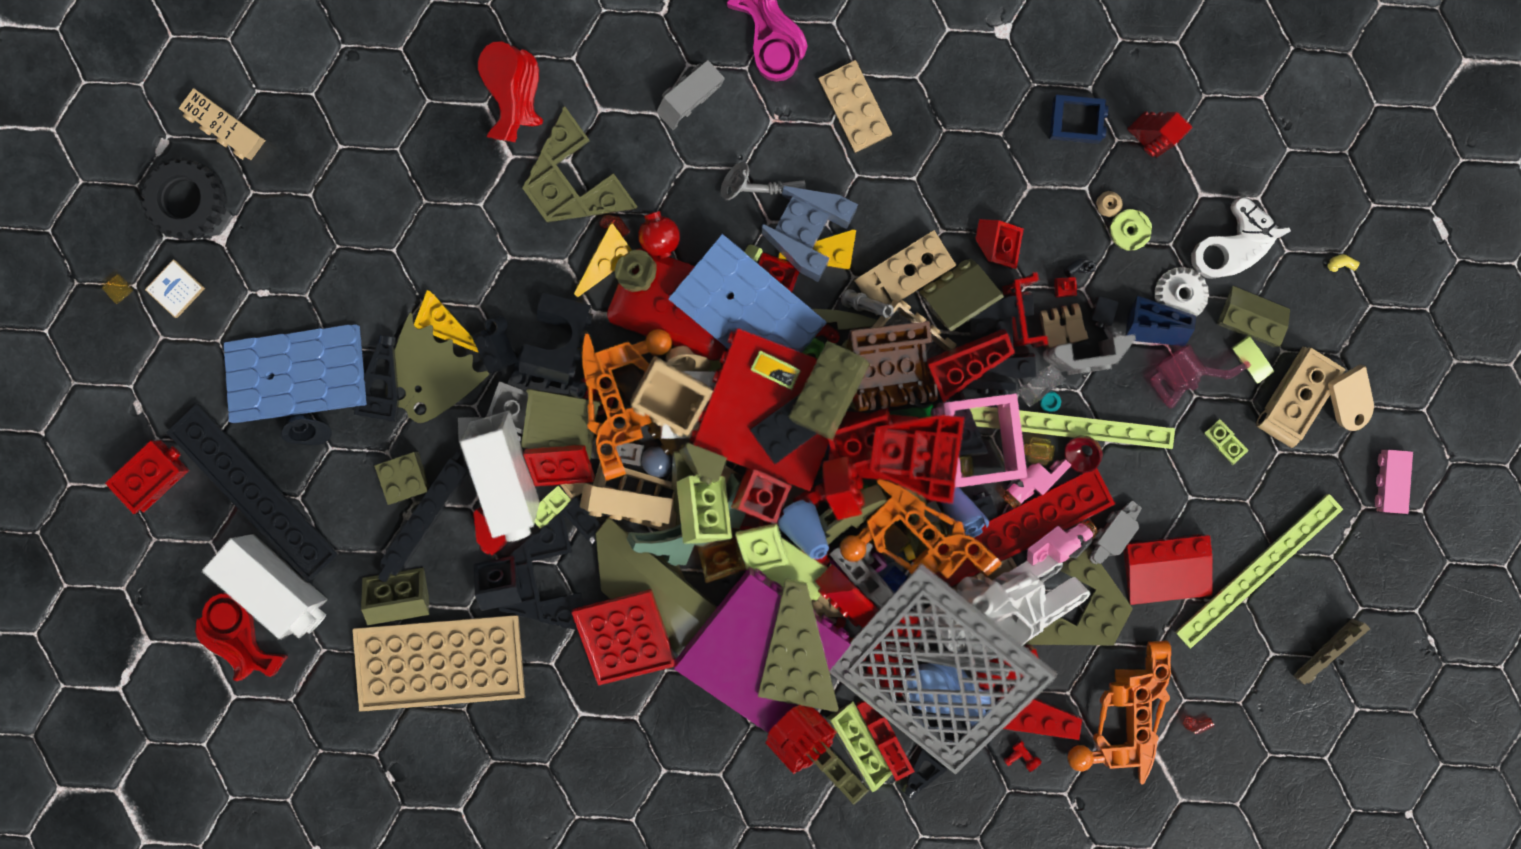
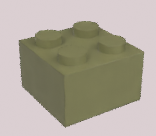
(402, 478)

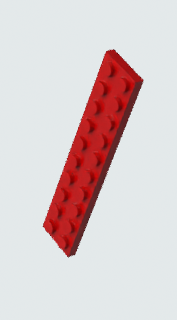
(1035, 519)

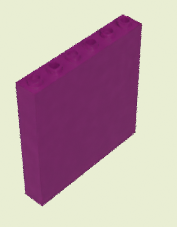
(733, 647)

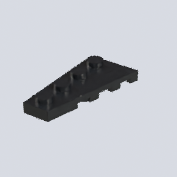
(971, 439)

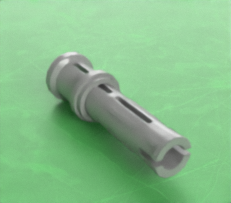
(861, 302)

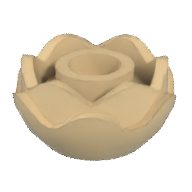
(1104, 208)

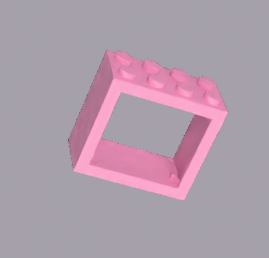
(1010, 435)

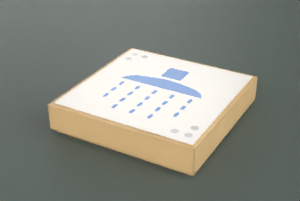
(175, 288)

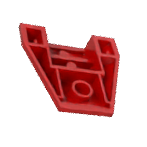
(920, 455)

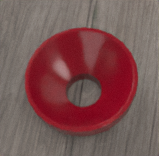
(1079, 460)

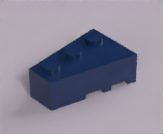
(1159, 323)

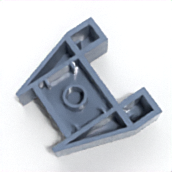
(803, 225)

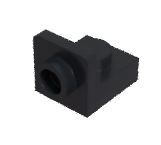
(986, 505)

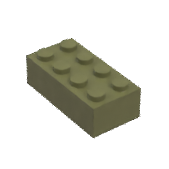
(829, 390)

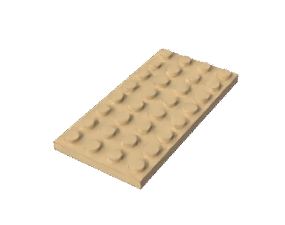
(438, 663)

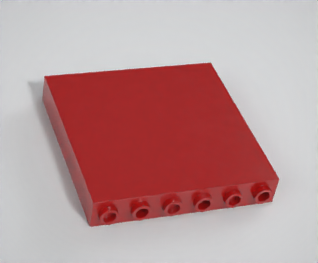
(747, 398)

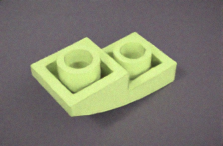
(1248, 351)
(1226, 442)

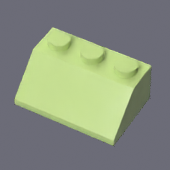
(703, 510)

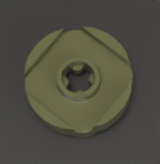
(643, 278)

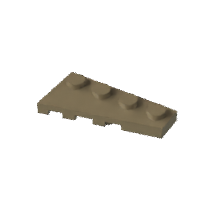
(1332, 649)

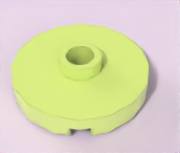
(1141, 229)

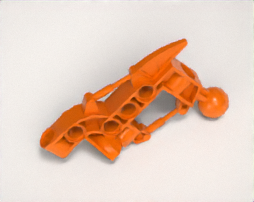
(601, 365)
(900, 507)
(1137, 750)

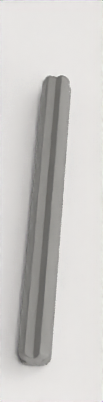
(945, 660)

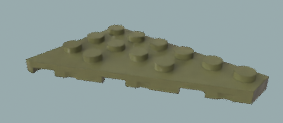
(796, 658)

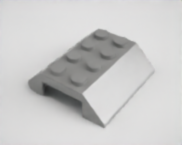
(1110, 353)

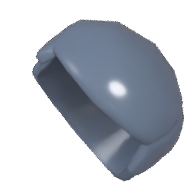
(656, 461)

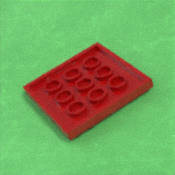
(624, 637)

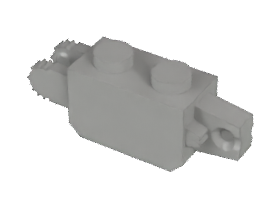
(1116, 534)

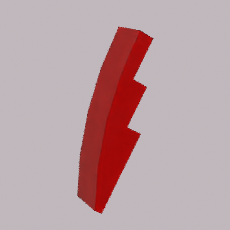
(886, 741)

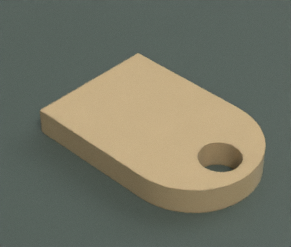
(1351, 397)

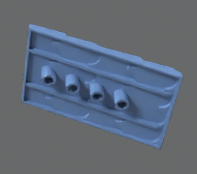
(758, 305)
(294, 373)

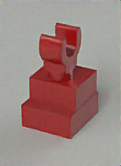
(1065, 287)

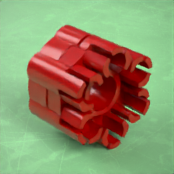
(797, 735)

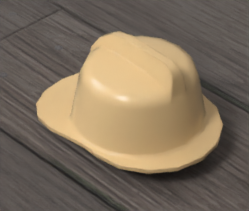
(684, 360)

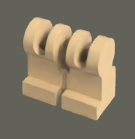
(1070, 333)

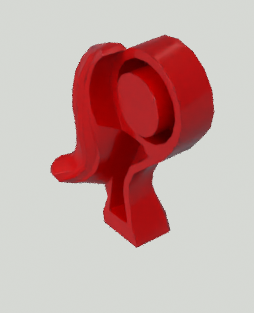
(513, 82)
(230, 633)

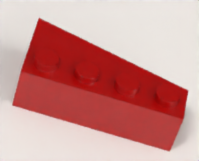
(1159, 131)
(968, 362)
(1045, 720)

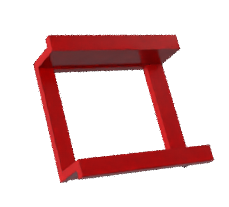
(1025, 282)

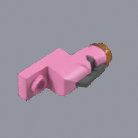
(1037, 479)
(1062, 544)

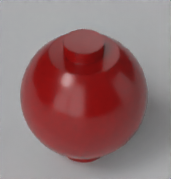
(658, 235)

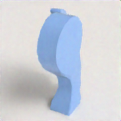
(944, 678)

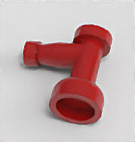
(1021, 751)

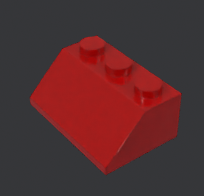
(856, 436)

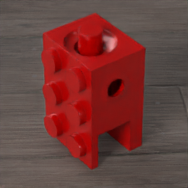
(147, 476)

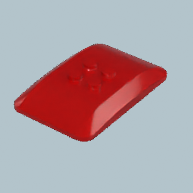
(653, 310)

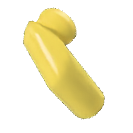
(1341, 261)

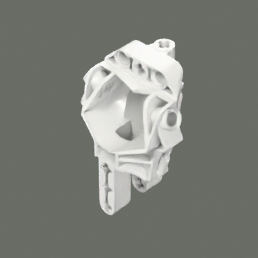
(1017, 602)

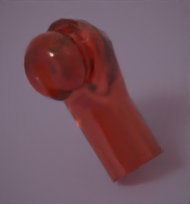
(617, 222)
(1196, 726)

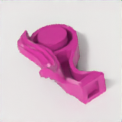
(777, 38)

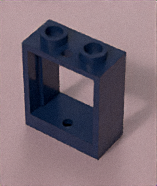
(1057, 114)

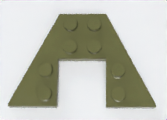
(552, 191)
(1102, 616)

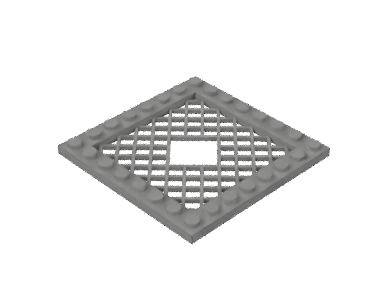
(957, 752)

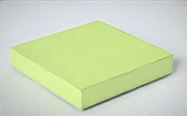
(762, 547)

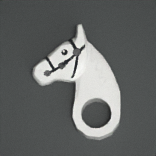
(1254, 238)

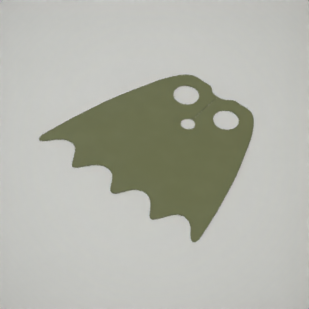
(434, 368)

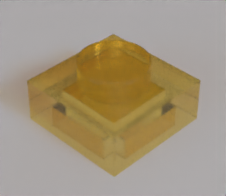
(117, 289)

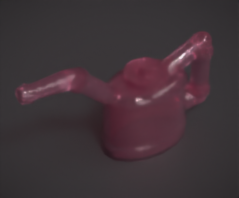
(1183, 372)

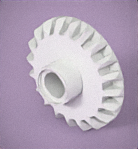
(1173, 280)

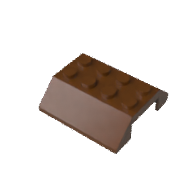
(895, 367)

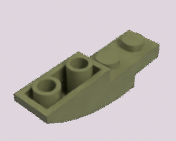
(833, 527)

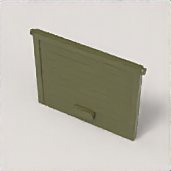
(557, 421)

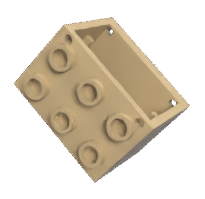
(670, 397)

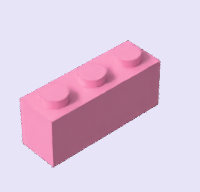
(1394, 481)

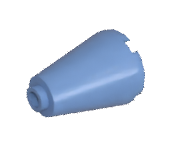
(966, 512)
(804, 528)

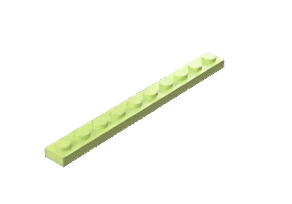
(1077, 426)
(1259, 570)

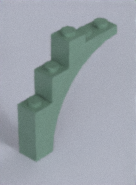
(670, 541)

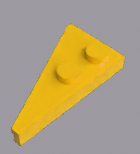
(837, 248)
(604, 260)
(444, 323)

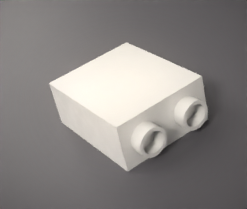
(501, 475)
(267, 587)

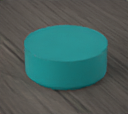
(1050, 402)

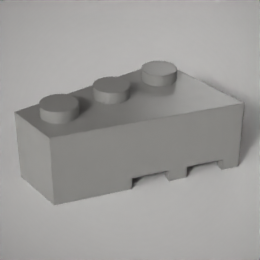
(689, 93)

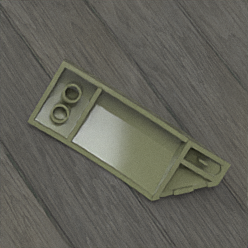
(629, 572)

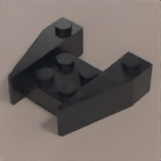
(999, 317)

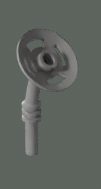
(738, 183)

